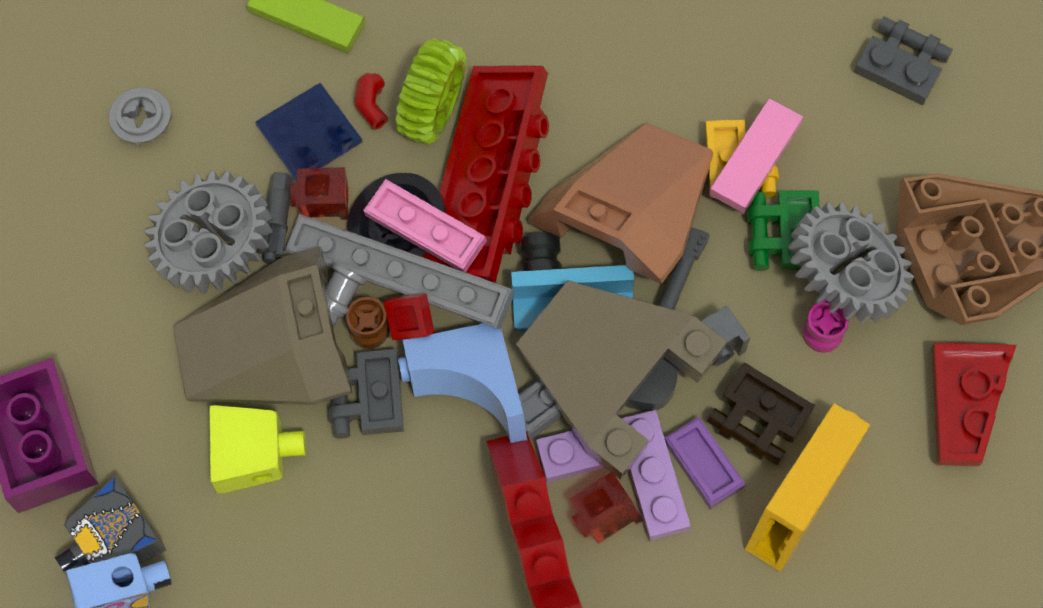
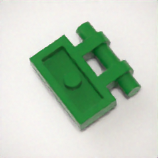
(790, 209)

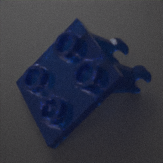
(309, 131)

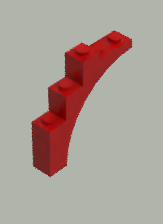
(532, 524)

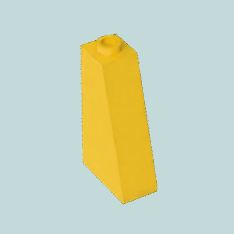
(806, 487)

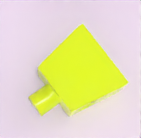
(249, 447)

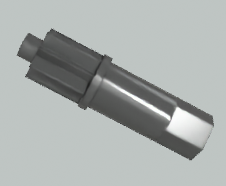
(278, 206)

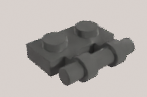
(898, 69)
(379, 396)

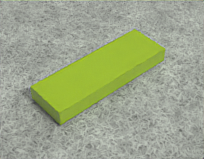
(313, 19)

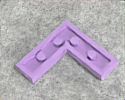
(651, 474)

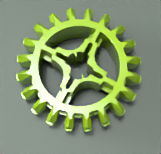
(431, 90)

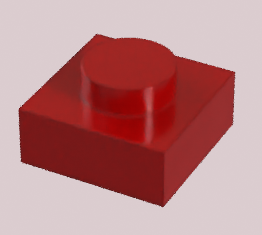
(409, 316)

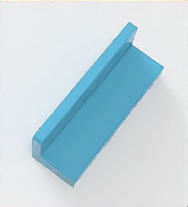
(538, 288)

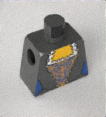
(108, 528)

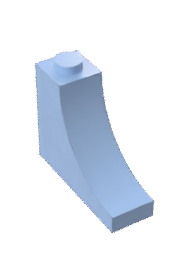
(470, 366)

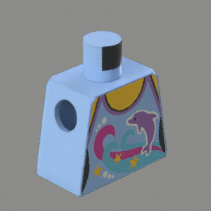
(103, 582)

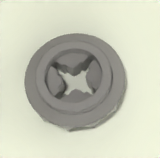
(128, 107)

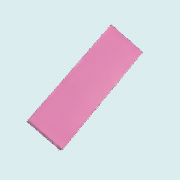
(756, 155)
(425, 226)

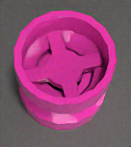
(827, 322)

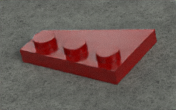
(966, 397)

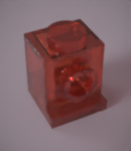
(321, 182)
(604, 508)

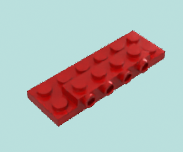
(494, 159)

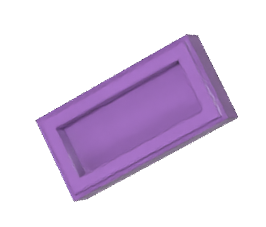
(704, 463)

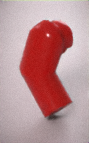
(365, 99)

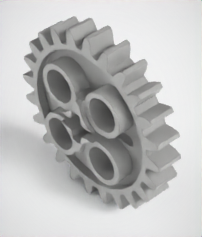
(184, 252)
(868, 285)

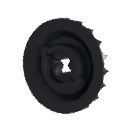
(366, 227)

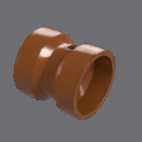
(367, 314)

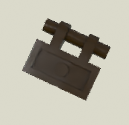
(766, 403)

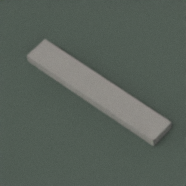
(404, 271)

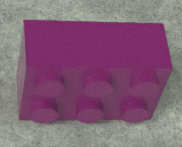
(40, 438)

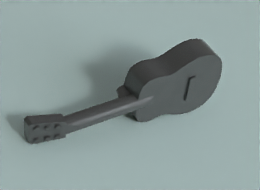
(661, 383)

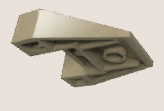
(599, 350)

